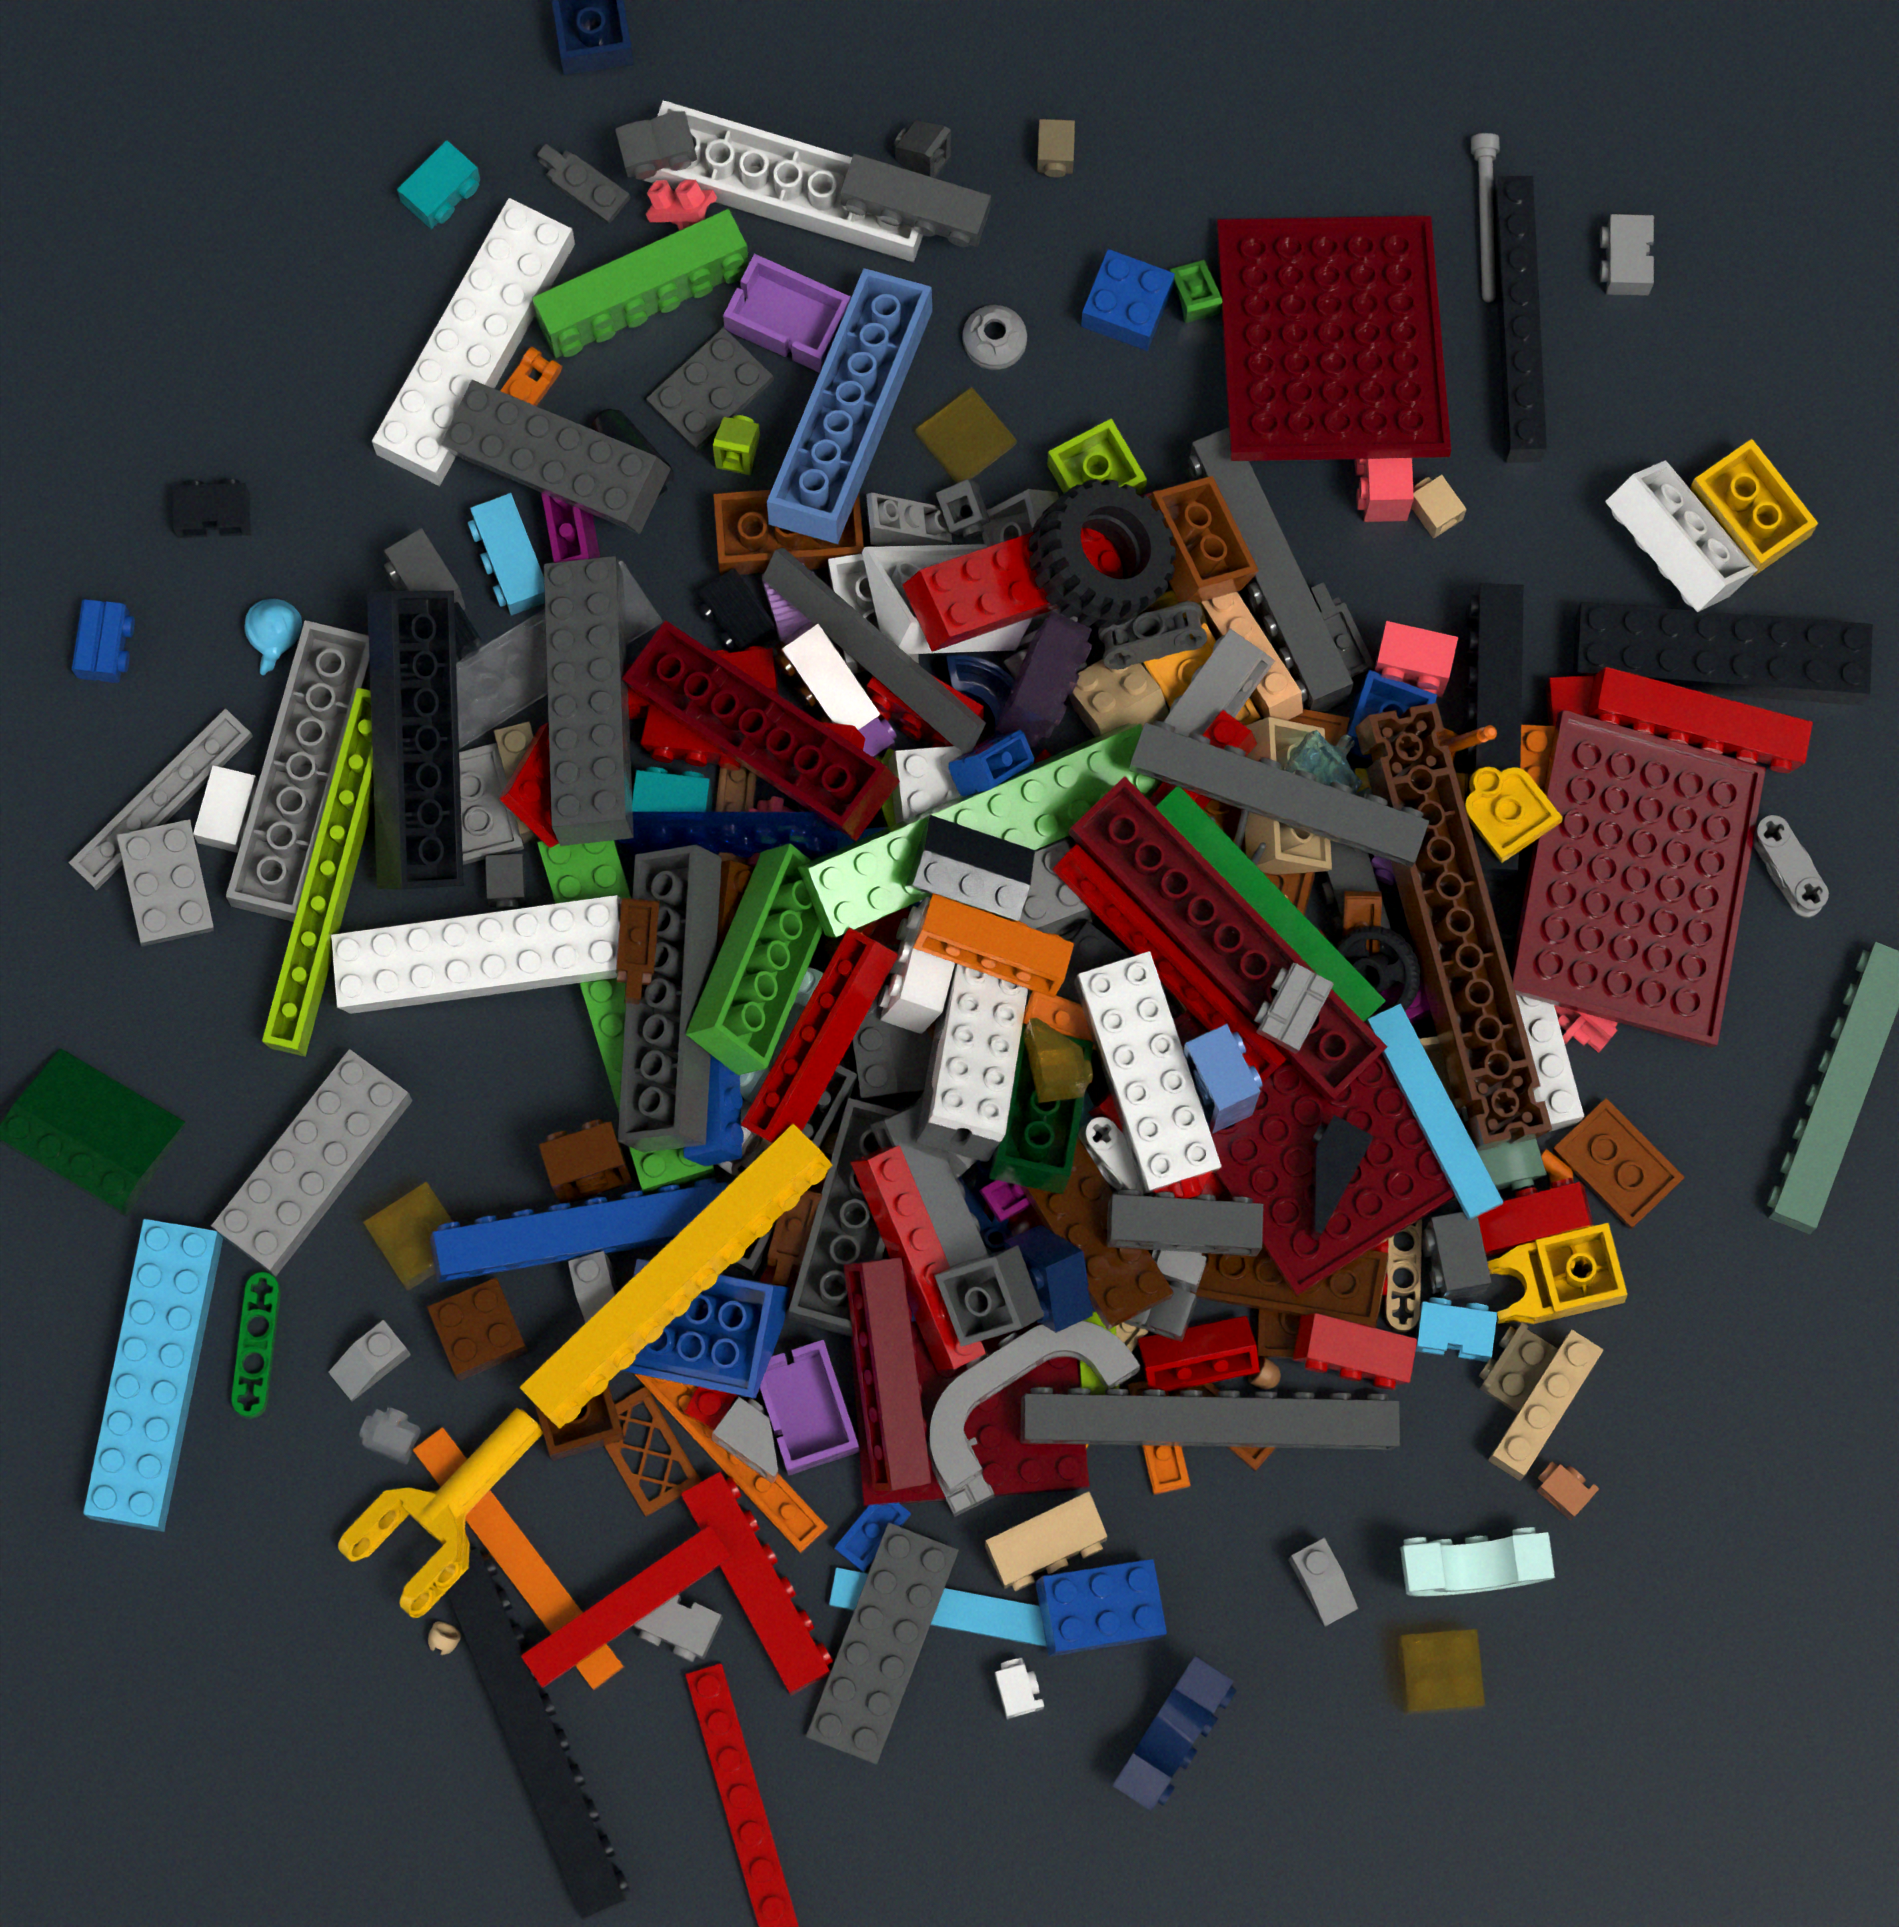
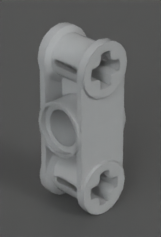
(1790, 866)

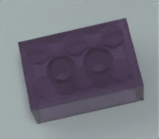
(1046, 678)

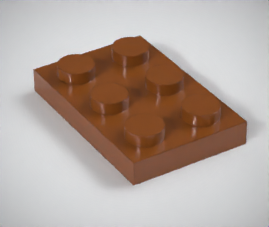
(1618, 1163)

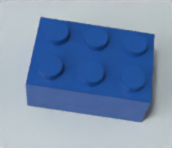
(1101, 1607)

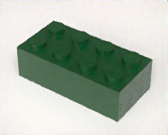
(1038, 1135)

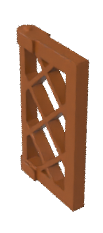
(677, 1454)

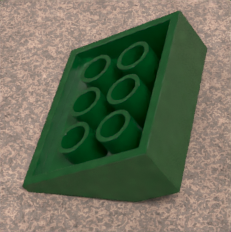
(90, 1131)

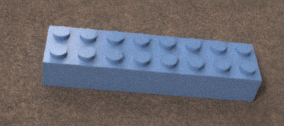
(850, 406)

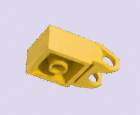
(1548, 1280)

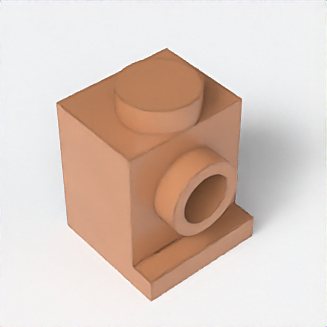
(1565, 1489)

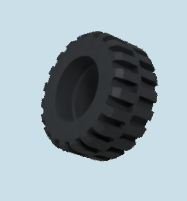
(1134, 531)

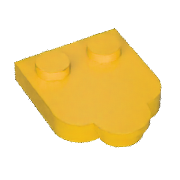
(1508, 810)

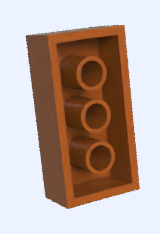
(749, 541)

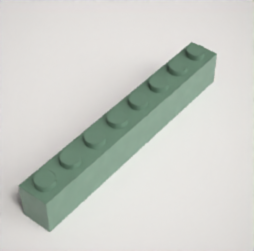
(1840, 1093)

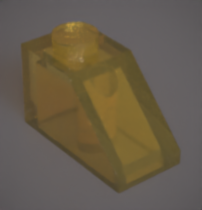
(1055, 1063)

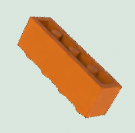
(994, 945)

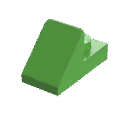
(1196, 291)

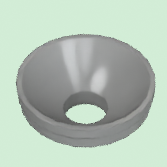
(994, 353)

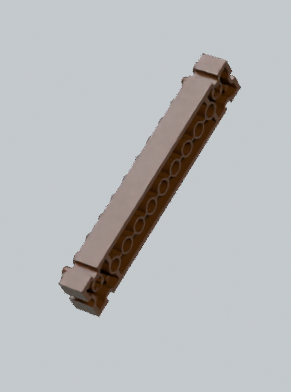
(1456, 933)

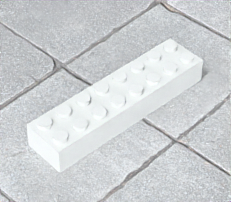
(781, 182)
(474, 336)
(476, 955)

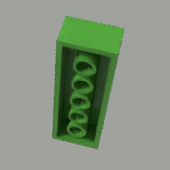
(641, 284)
(759, 965)

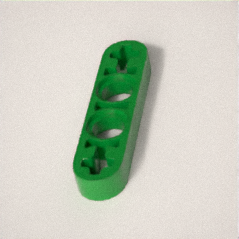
(256, 1345)

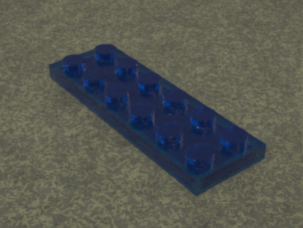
(730, 832)

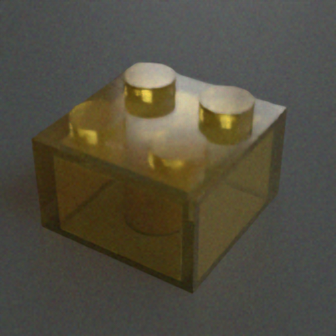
(405, 1233)
(1441, 1672)

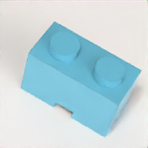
(1456, 1328)

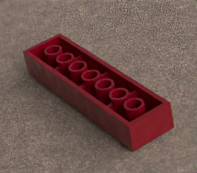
(761, 730)

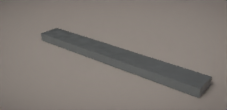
(874, 651)

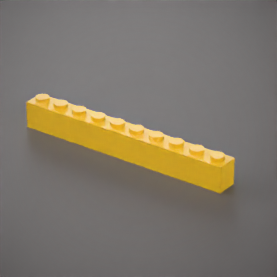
(676, 1276)

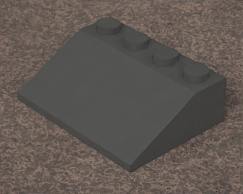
(889, 1057)

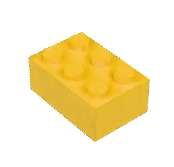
(1754, 505)

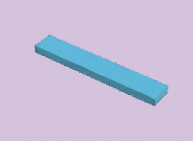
(1435, 1113)
(959, 1611)

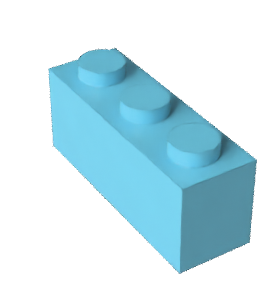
(508, 554)

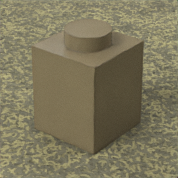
(1056, 147)

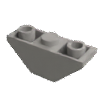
(905, 522)

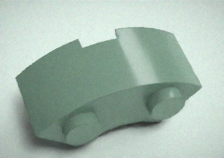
(1513, 1165)

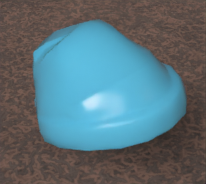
(272, 629)

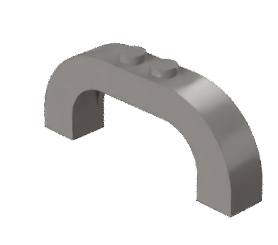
(1016, 1357)

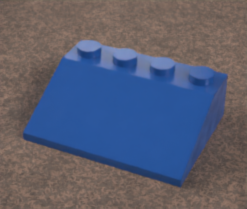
(721, 1337)

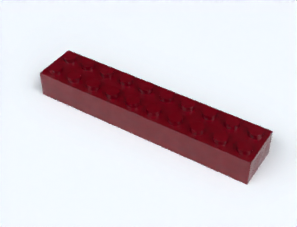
(1217, 929)

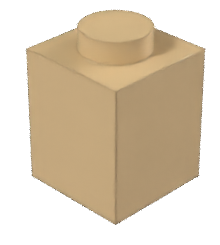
(1437, 505)

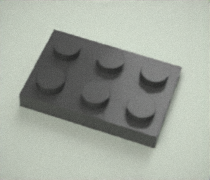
(708, 387)

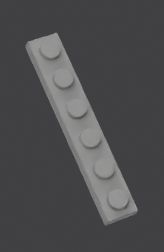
(162, 795)

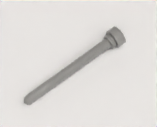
(1485, 148)

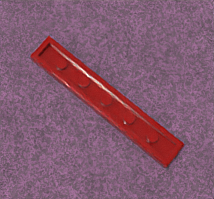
(626, 1606)

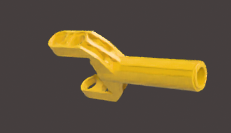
(442, 1512)

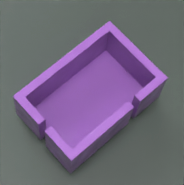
(786, 312)
(807, 1409)

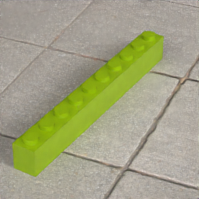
(325, 887)

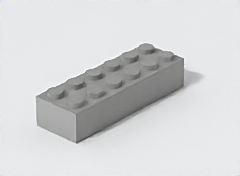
(312, 1162)

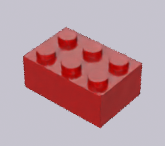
(912, 724)

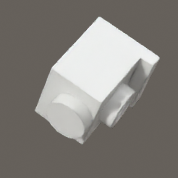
(1017, 1688)

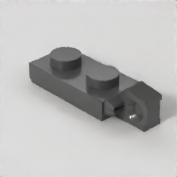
(583, 184)
(1343, 632)

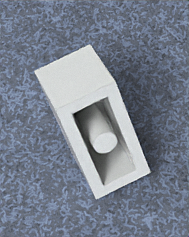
(225, 809)

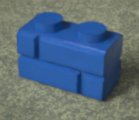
(102, 641)
(991, 763)

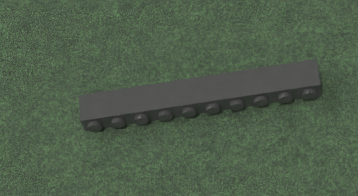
(1209, 1420)

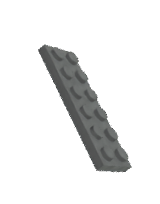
(882, 1643)

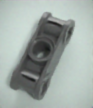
(1153, 635)

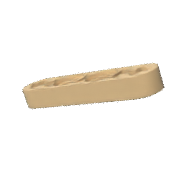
(1411, 1261)

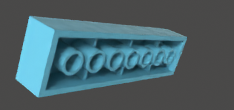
(153, 1375)

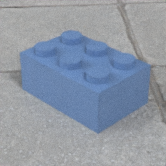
(1222, 1077)

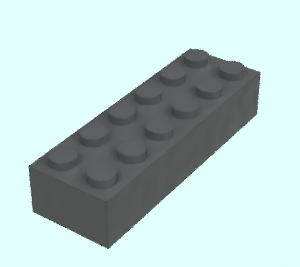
(556, 456)
(841, 1228)

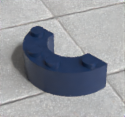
(980, 682)
(1173, 1733)

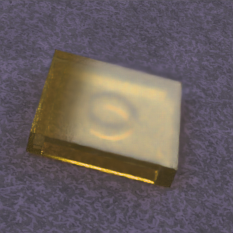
(966, 436)

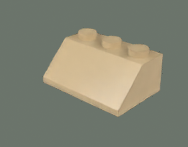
(1046, 1542)

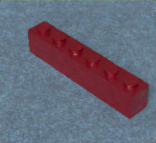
(888, 1374)

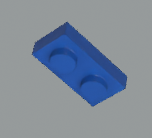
(865, 1535)

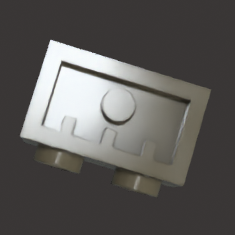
(1517, 1368)

